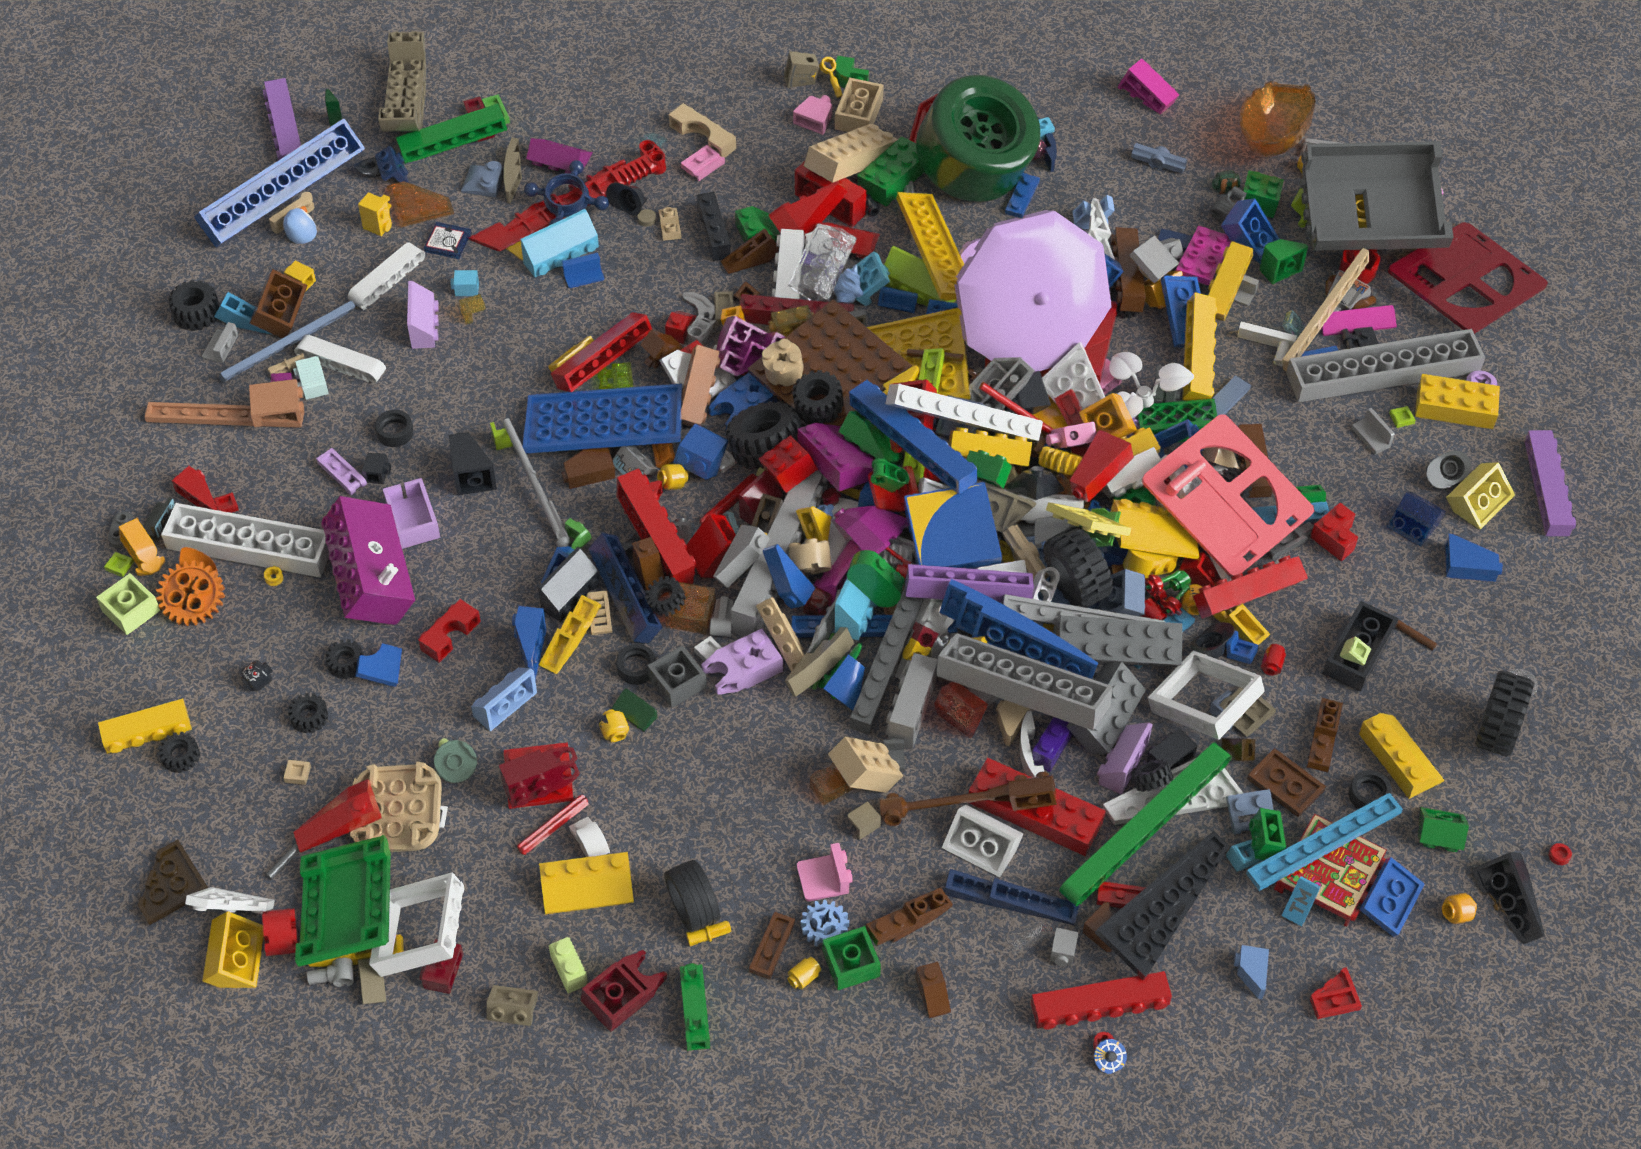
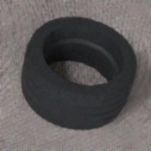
(692, 895)

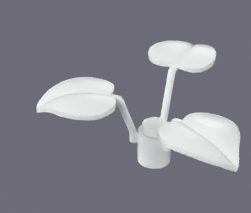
(1172, 377)

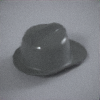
(1448, 469)

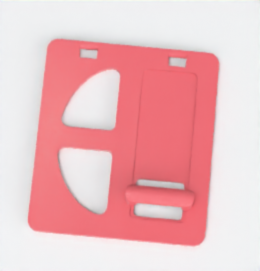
(1214, 509)

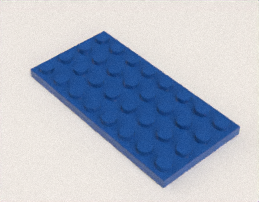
(603, 418)

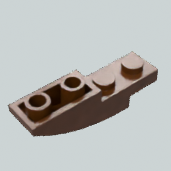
(1324, 735)
(911, 917)

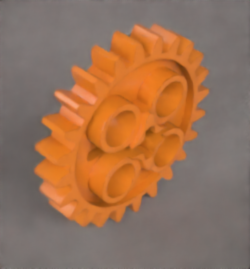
(208, 598)

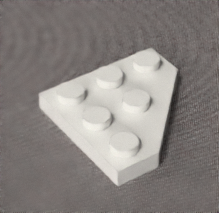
(676, 367)
(228, 901)

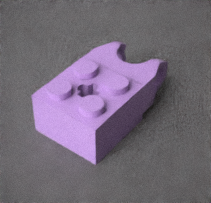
(744, 662)

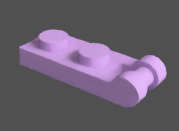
(341, 471)

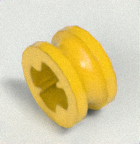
(273, 570)

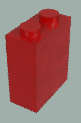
(710, 544)

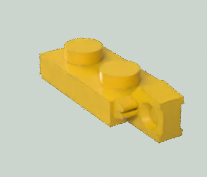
(570, 353)

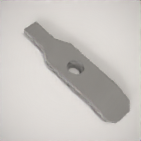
(825, 628)

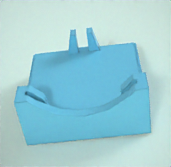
(873, 276)

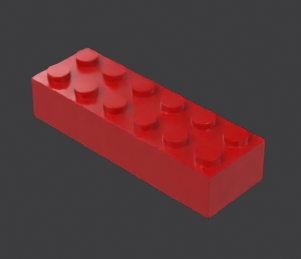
(651, 521)
(1069, 823)

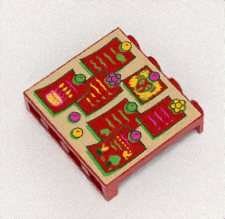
(1341, 873)

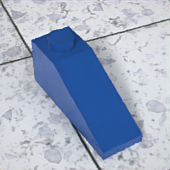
(787, 577)

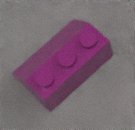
(555, 154)

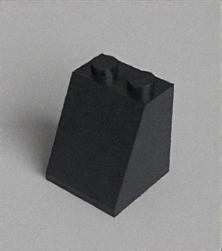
(470, 465)

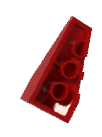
(808, 210)

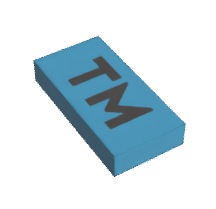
(1301, 901)

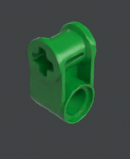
(888, 475)

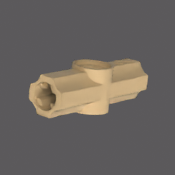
(1024, 550)

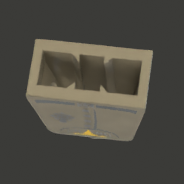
(801, 69)

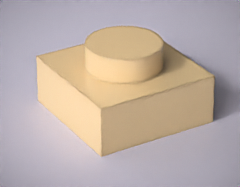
(297, 772)

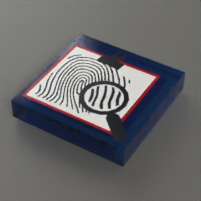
(447, 240)

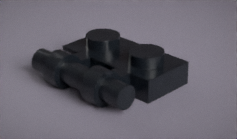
(1362, 336)

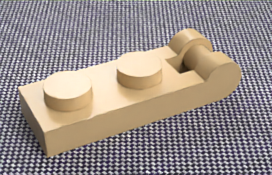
(277, 220)

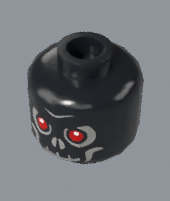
(256, 675)

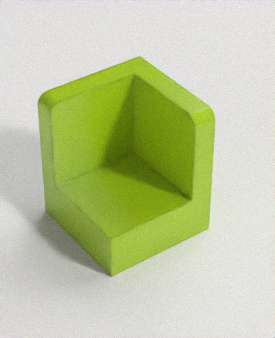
(500, 437)

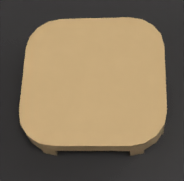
(407, 803)

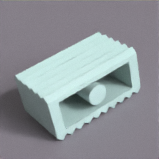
(311, 377)

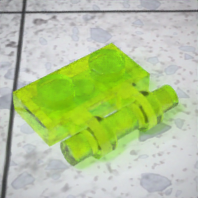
(621, 376)

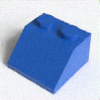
(701, 452)

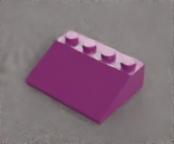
(834, 456)

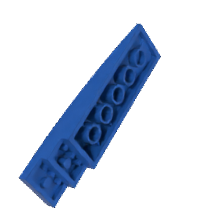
(1011, 630)

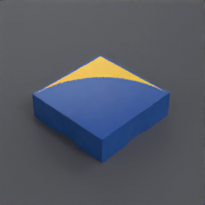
(953, 528)

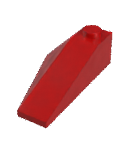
(345, 813)

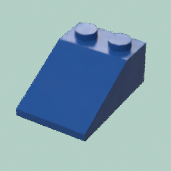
(1249, 227)
(530, 634)

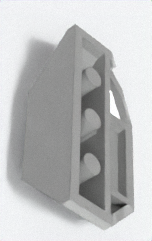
(1003, 375)

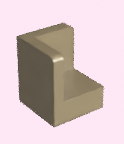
(865, 820)

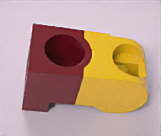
(920, 641)

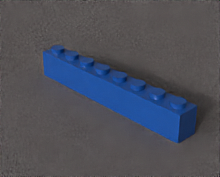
(914, 437)

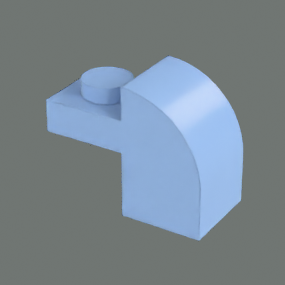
(1082, 212)

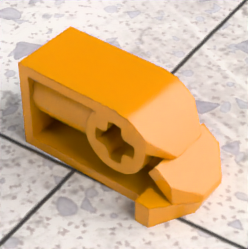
(140, 548)

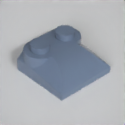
(484, 179)

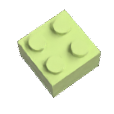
(128, 604)

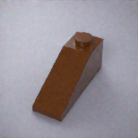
(754, 252)

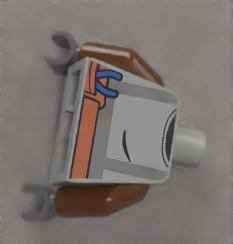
(1356, 297)

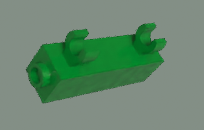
(694, 1007)

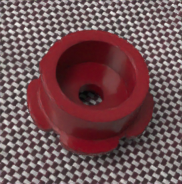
(831, 496)

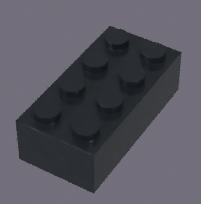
(1372, 628)

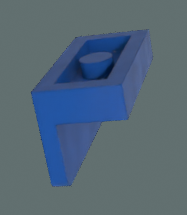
(582, 270)

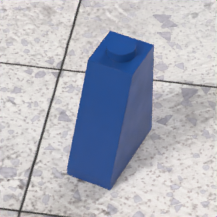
(1470, 560)

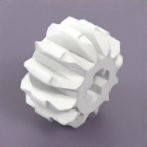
(904, 552)

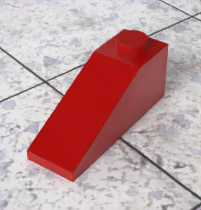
(193, 487)

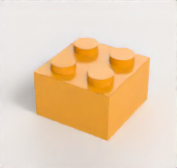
(1110, 416)

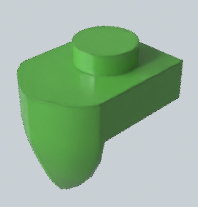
(578, 532)

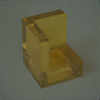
(471, 305)

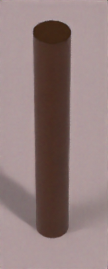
(948, 356)
(1416, 635)

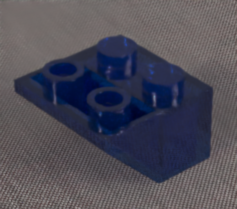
(1415, 518)

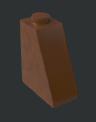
(588, 468)
(647, 563)

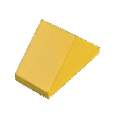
(814, 523)

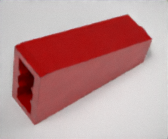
(1100, 464)

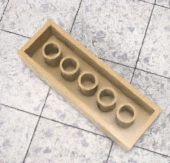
(848, 152)

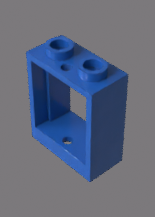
(1175, 434)

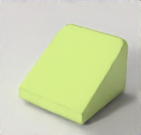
(1355, 651)

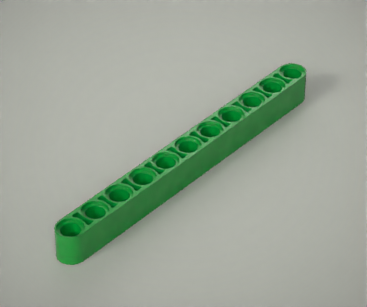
(1144, 824)

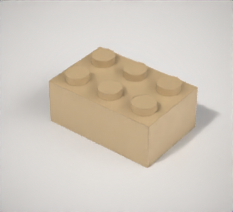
(858, 105)
(865, 764)

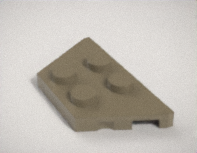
(1006, 507)

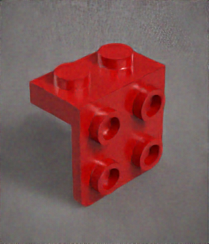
(893, 500)

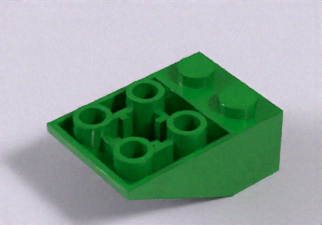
(868, 437)

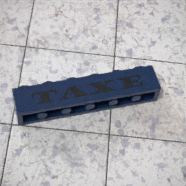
(624, 588)

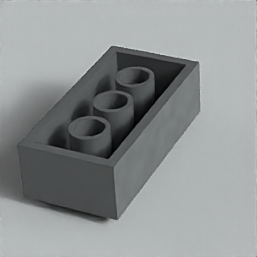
(1125, 697)

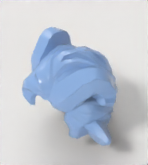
(848, 286)

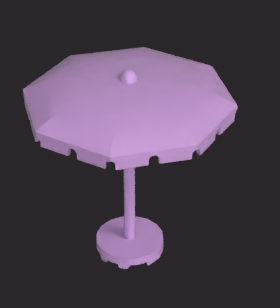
(1032, 289)

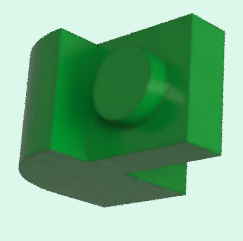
(846, 70)

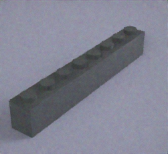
(885, 664)

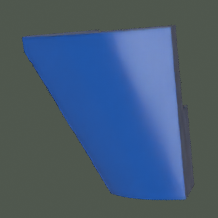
(847, 682)

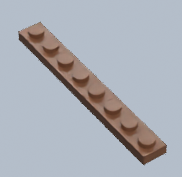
(214, 414)

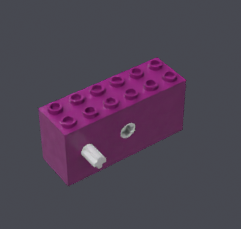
(367, 561)

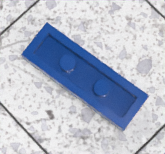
(1022, 195)

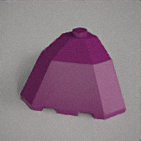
(742, 345)
(869, 527)

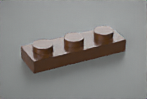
(772, 945)

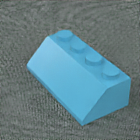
(559, 242)
(853, 610)

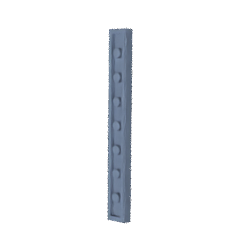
(286, 341)

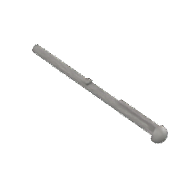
(548, 507)

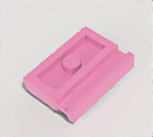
(702, 162)

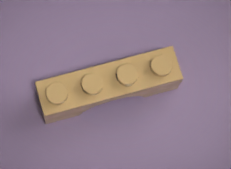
(687, 120)

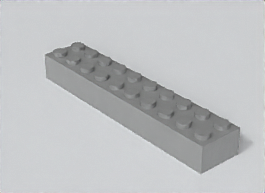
(1384, 365)
(784, 530)

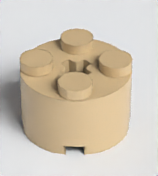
(782, 362)
(811, 556)

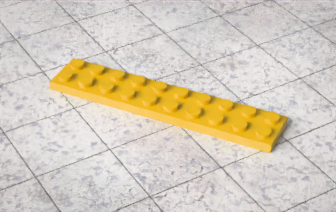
(933, 241)

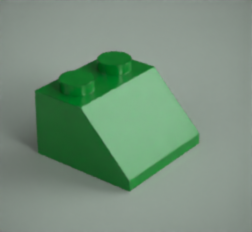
(753, 220)
(1282, 259)
(1442, 829)

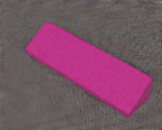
(1376, 317)

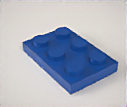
(1392, 897)

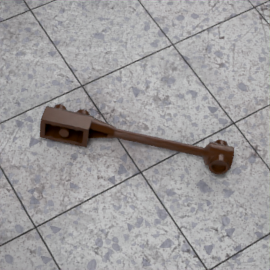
(1021, 792)

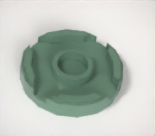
(455, 761)

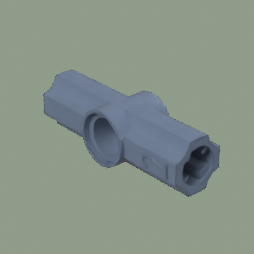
(1159, 158)

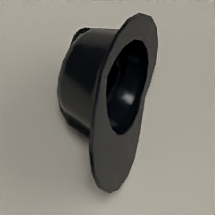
(626, 198)
(1213, 639)

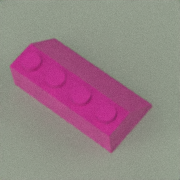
(836, 577)

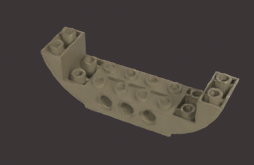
(405, 83)

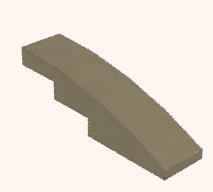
(512, 169)
(817, 664)

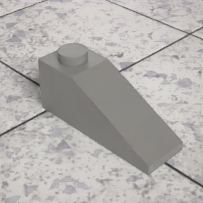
(742, 553)

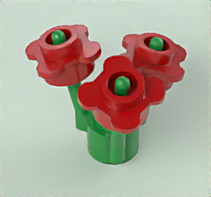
(1178, 581)

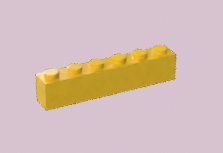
(1200, 346)

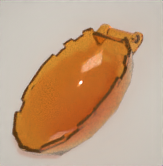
(1276, 117)

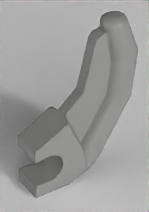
(701, 303)

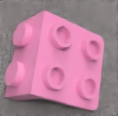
(825, 875)

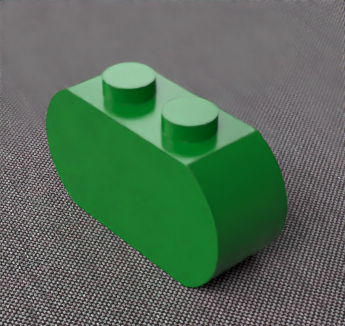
(876, 578)

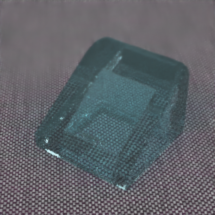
(657, 139)

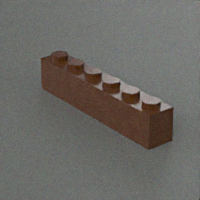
(1131, 282)

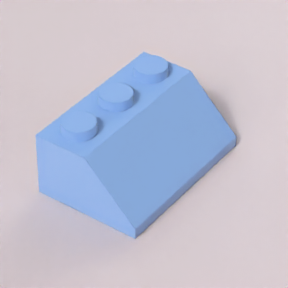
(505, 698)

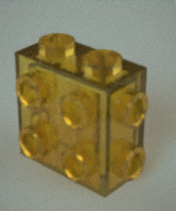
(788, 320)

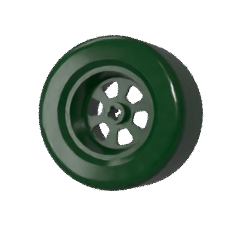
(987, 113)

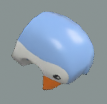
(299, 226)

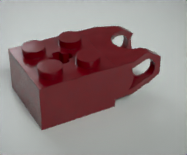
(536, 775)
(621, 990)

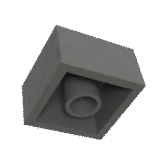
(677, 676)

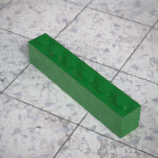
(451, 133)

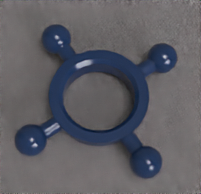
(575, 167)

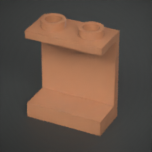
(275, 399)

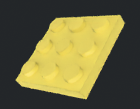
(1089, 520)

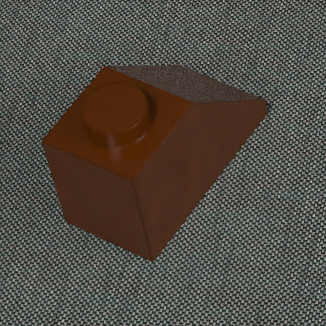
(933, 989)

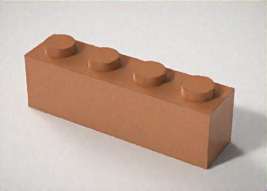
(697, 385)

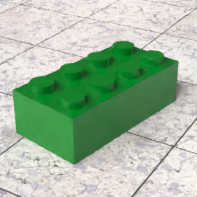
(891, 171)

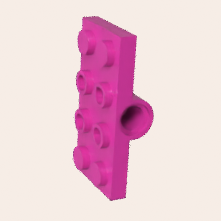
(1203, 254)

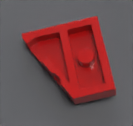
(1336, 997)

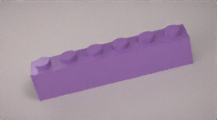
(281, 116)
(1549, 483)
(933, 581)

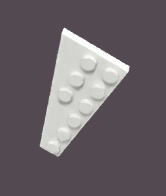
(1074, 373)
(1212, 796)

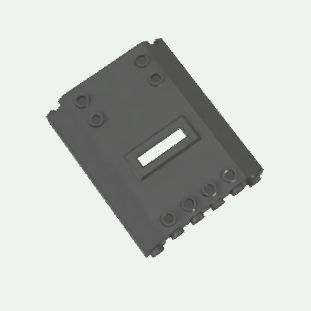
(1398, 193)

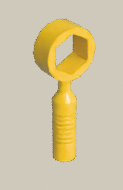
(833, 79)

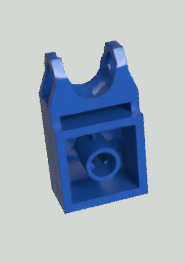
(740, 396)

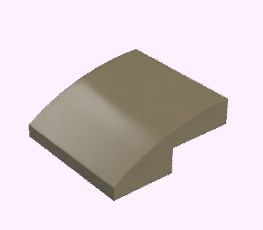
(1254, 716)

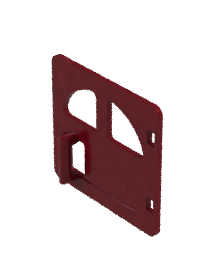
(1463, 267)

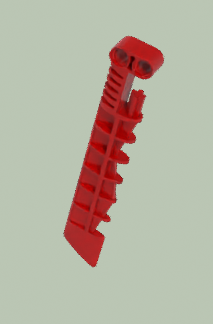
(538, 217)

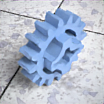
(818, 916)

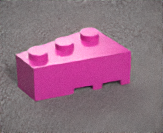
(1148, 86)

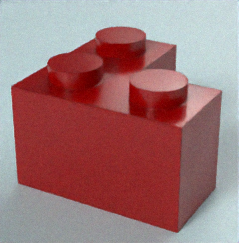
(1333, 532)

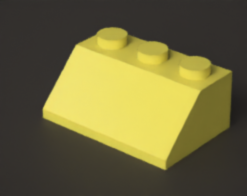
(1481, 494)

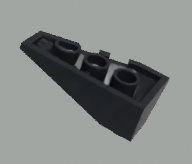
(1511, 889)

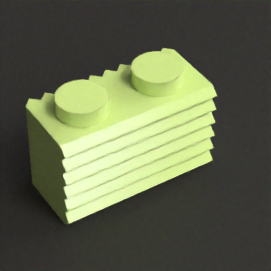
(568, 965)

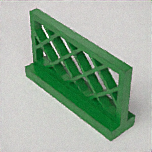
(1176, 408)

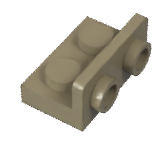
(511, 1005)

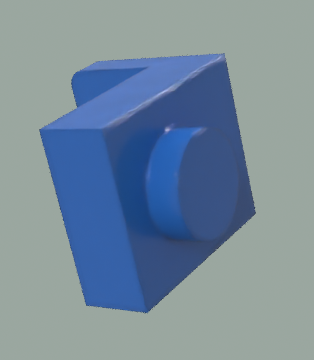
(1240, 649)

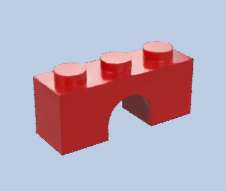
(458, 618)

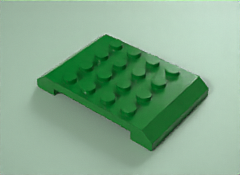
(344, 900)

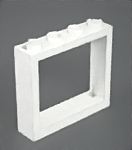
(1162, 705)
(446, 885)

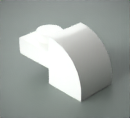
(589, 837)

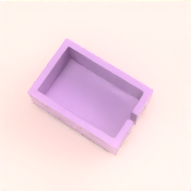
(412, 515)

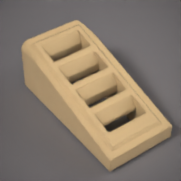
(602, 598)

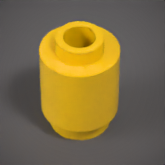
(803, 973)

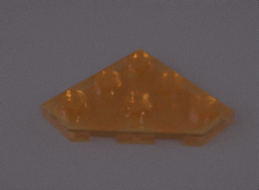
(417, 204)

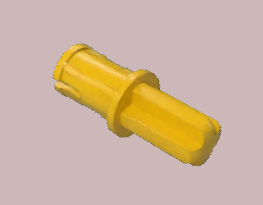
(708, 933)

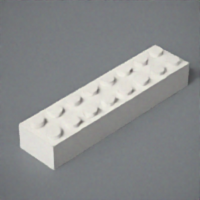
(247, 539)

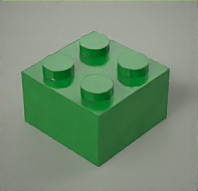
(1265, 190)
(851, 958)

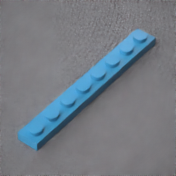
(1324, 841)

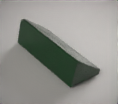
(332, 107)
(635, 709)

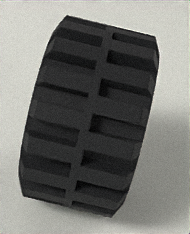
(197, 315)
(816, 384)

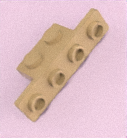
(781, 632)

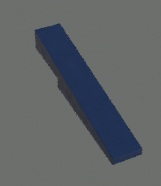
(1009, 897)

